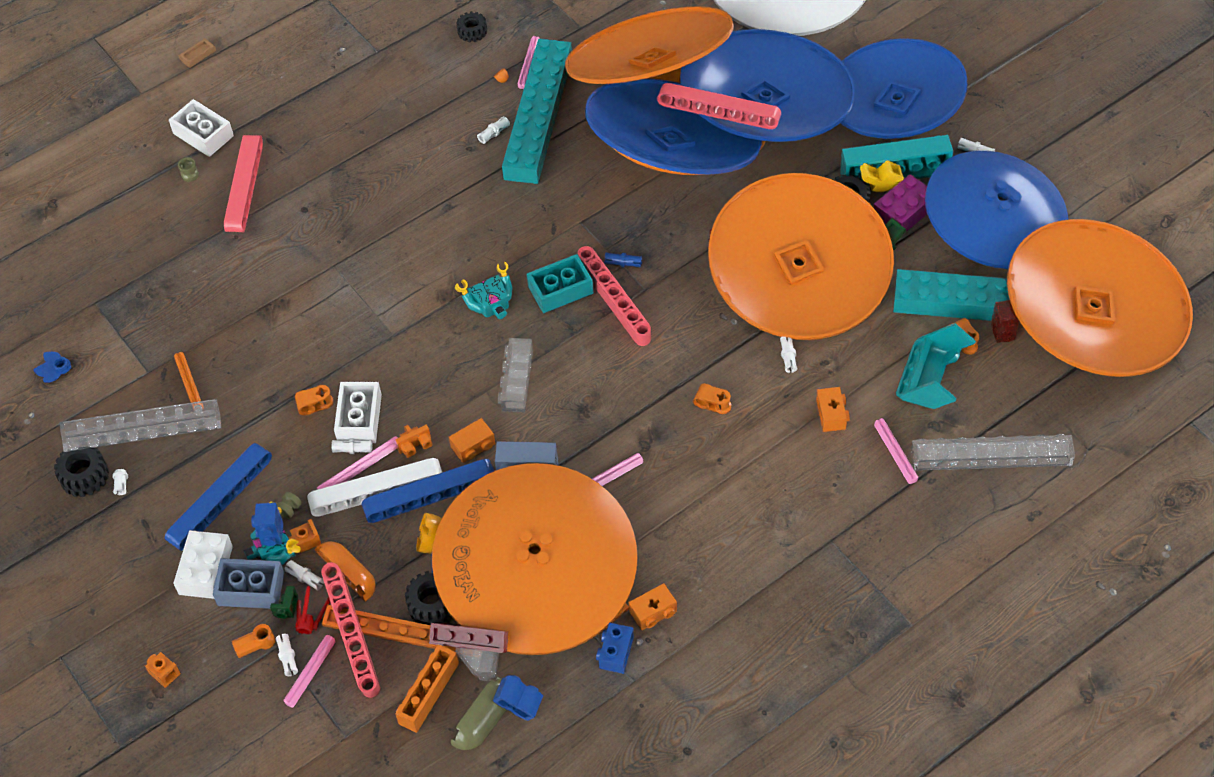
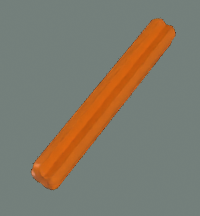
(187, 377)

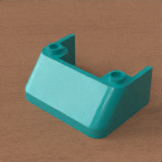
(927, 365)

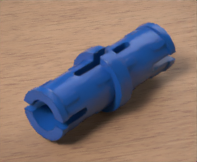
(623, 260)

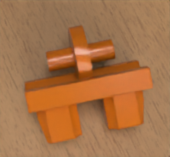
(412, 438)

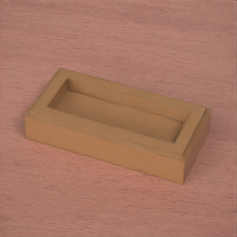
(197, 53)

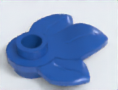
(53, 367)

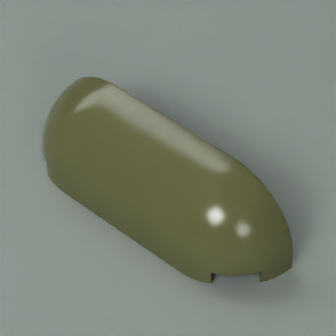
(479, 719)

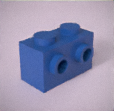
(268, 524)
(616, 647)

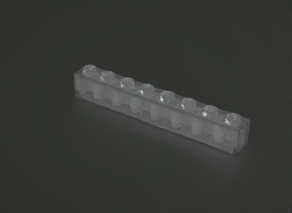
(140, 425)
(992, 452)

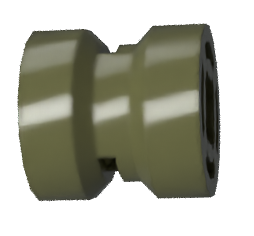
(188, 169)
(288, 505)

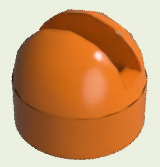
(501, 76)

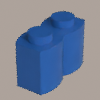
(518, 697)

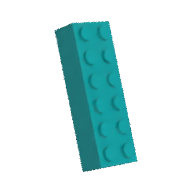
(915, 156)
(948, 294)

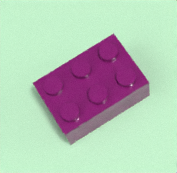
(903, 203)

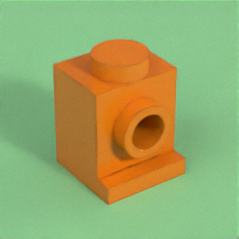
(306, 535)
(162, 669)

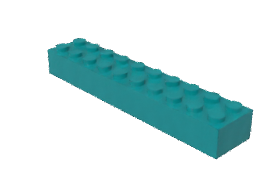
(537, 112)

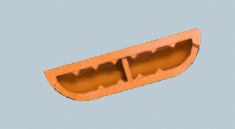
(354, 572)

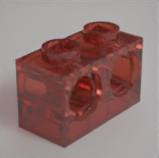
(1004, 322)

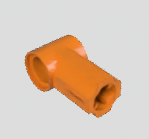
(253, 642)

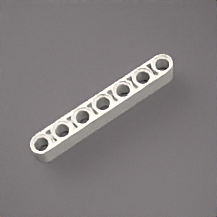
(355, 491)

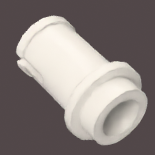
(120, 481)

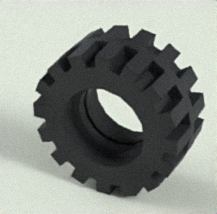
(471, 19)

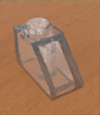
(480, 662)

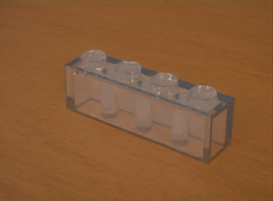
(516, 375)

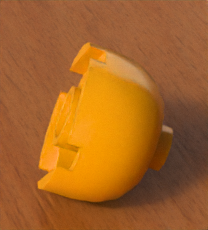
(427, 529)

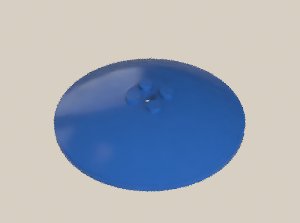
(918, 72)
(972, 219)

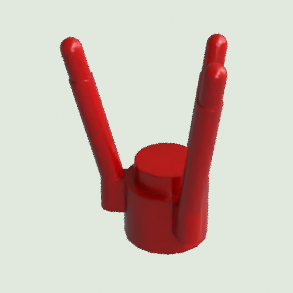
(305, 621)

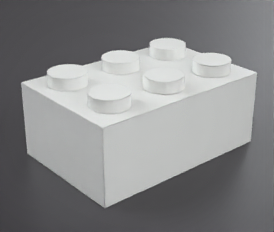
(201, 127)
(358, 411)
(200, 563)

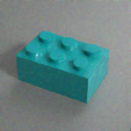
(560, 283)

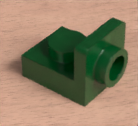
(895, 231)
(287, 605)

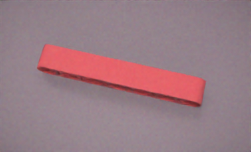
(719, 106)
(243, 183)
(616, 297)
(354, 638)

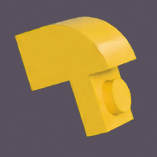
(882, 178)

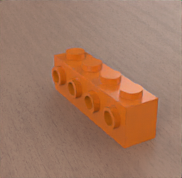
(427, 688)

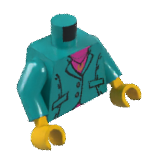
(489, 296)
(278, 552)

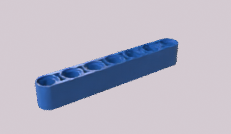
(424, 491)
(219, 495)

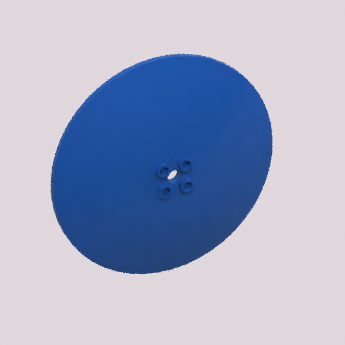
(780, 71)
(661, 136)

